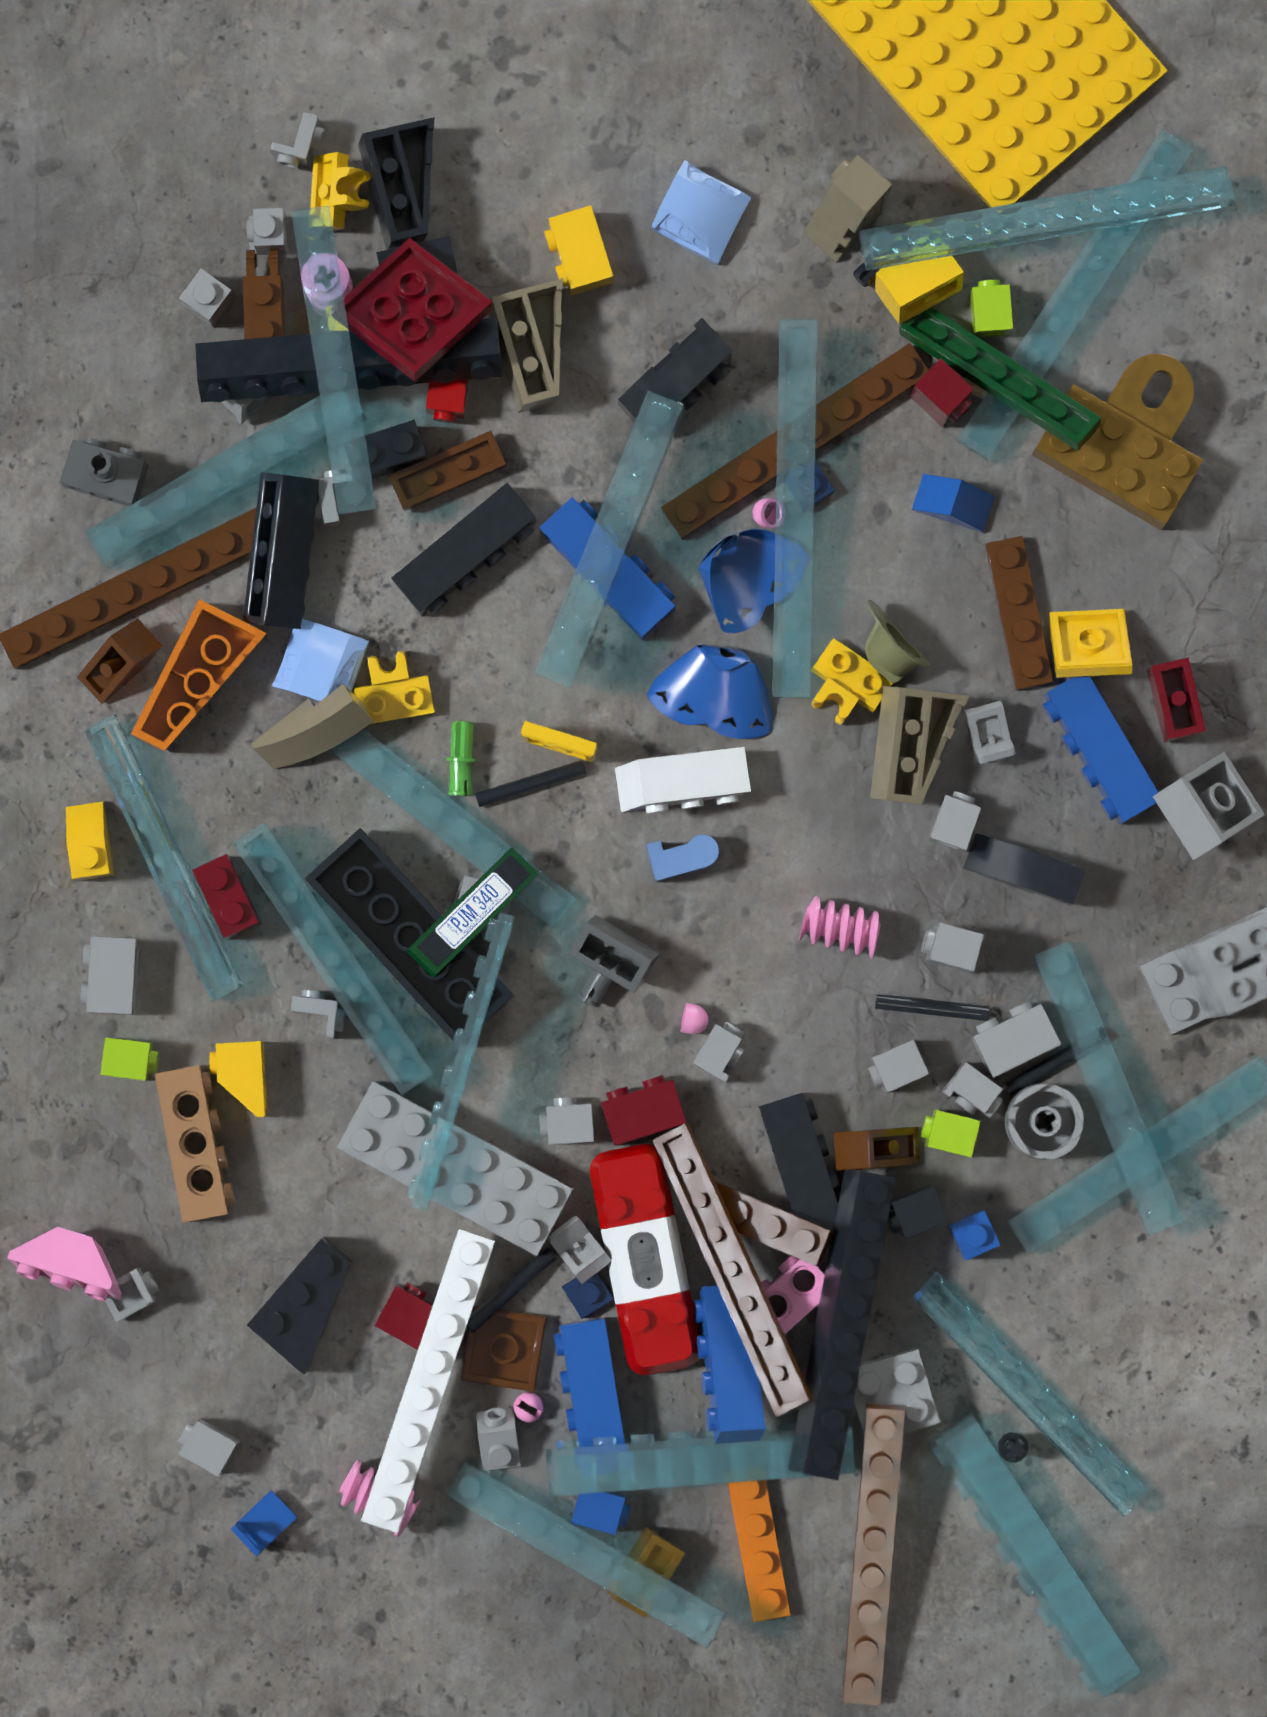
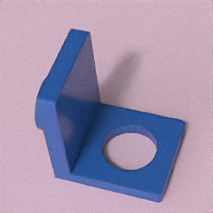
(263, 1523)

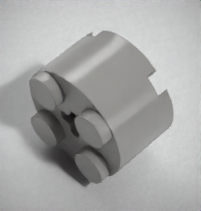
(1065, 1125)

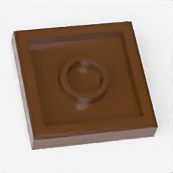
(505, 1350)

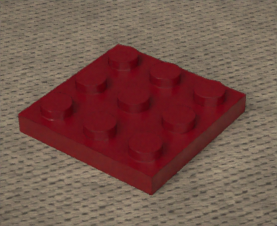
(413, 309)

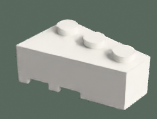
(683, 780)

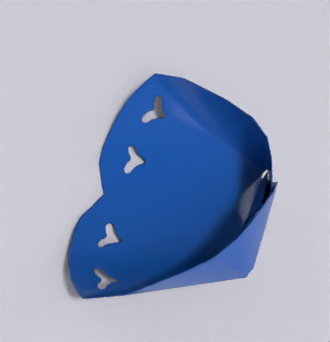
(740, 577)
(715, 691)

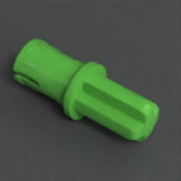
(461, 758)

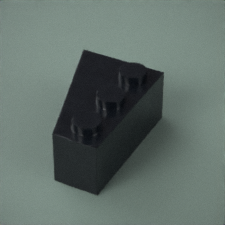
(400, 179)
(683, 371)
(302, 1305)

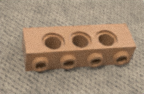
(171, 1089)

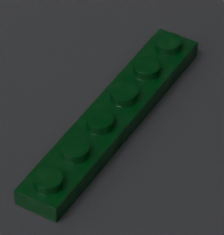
(1002, 377)

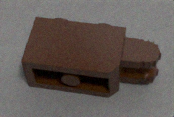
(263, 298)

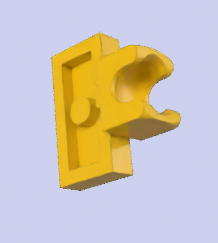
(337, 186)
(848, 680)
(394, 693)

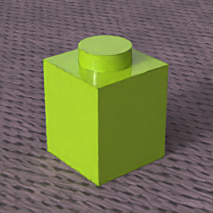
(991, 309)
(129, 1059)
(950, 1133)

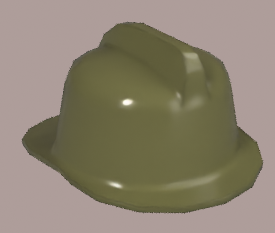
(888, 648)

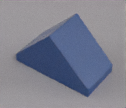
(953, 501)

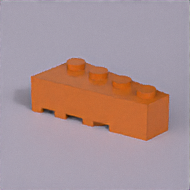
(198, 666)

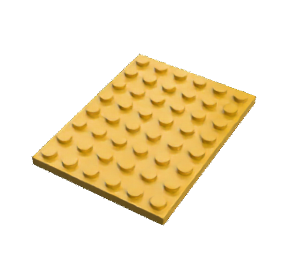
(999, 81)

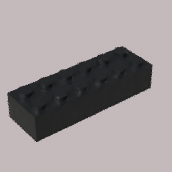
(389, 919)

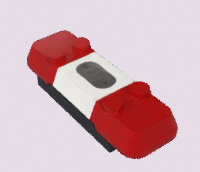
(646, 1259)

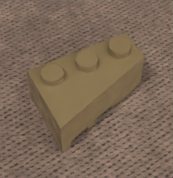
(848, 207)
(530, 342)
(910, 741)

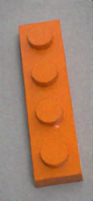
(759, 1550)

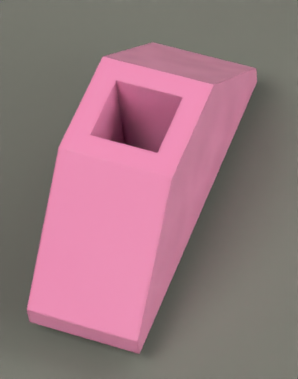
(68, 1261)

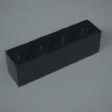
(281, 550)
(464, 550)
(800, 1159)

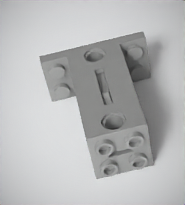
(1211, 974)

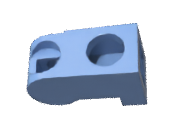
(677, 861)

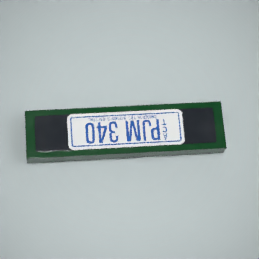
(472, 912)

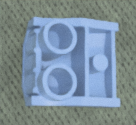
(700, 213)
(320, 661)

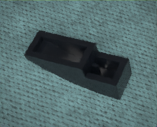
(1024, 869)

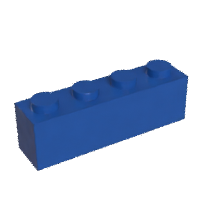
(634, 595)
(1101, 747)
(729, 1376)
(589, 1381)

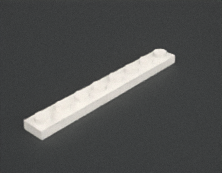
(427, 1381)

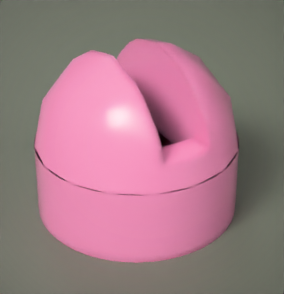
(765, 516)
(694, 1019)
(532, 1400)

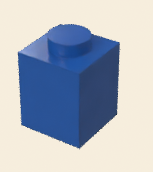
(973, 1234)
(601, 1511)

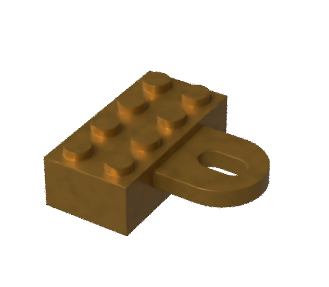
(1132, 450)

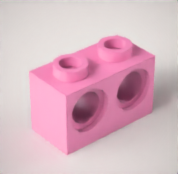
(797, 1302)

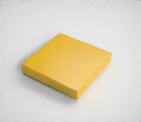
(1090, 643)
(559, 741)

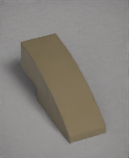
(313, 729)

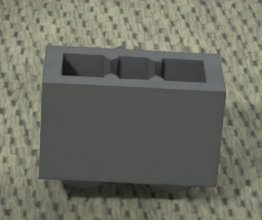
(104, 472)
(612, 957)

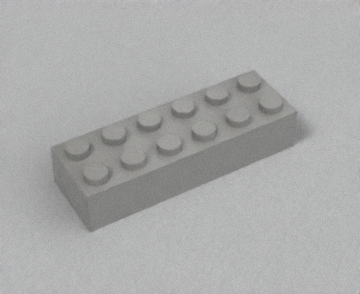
(474, 1174)

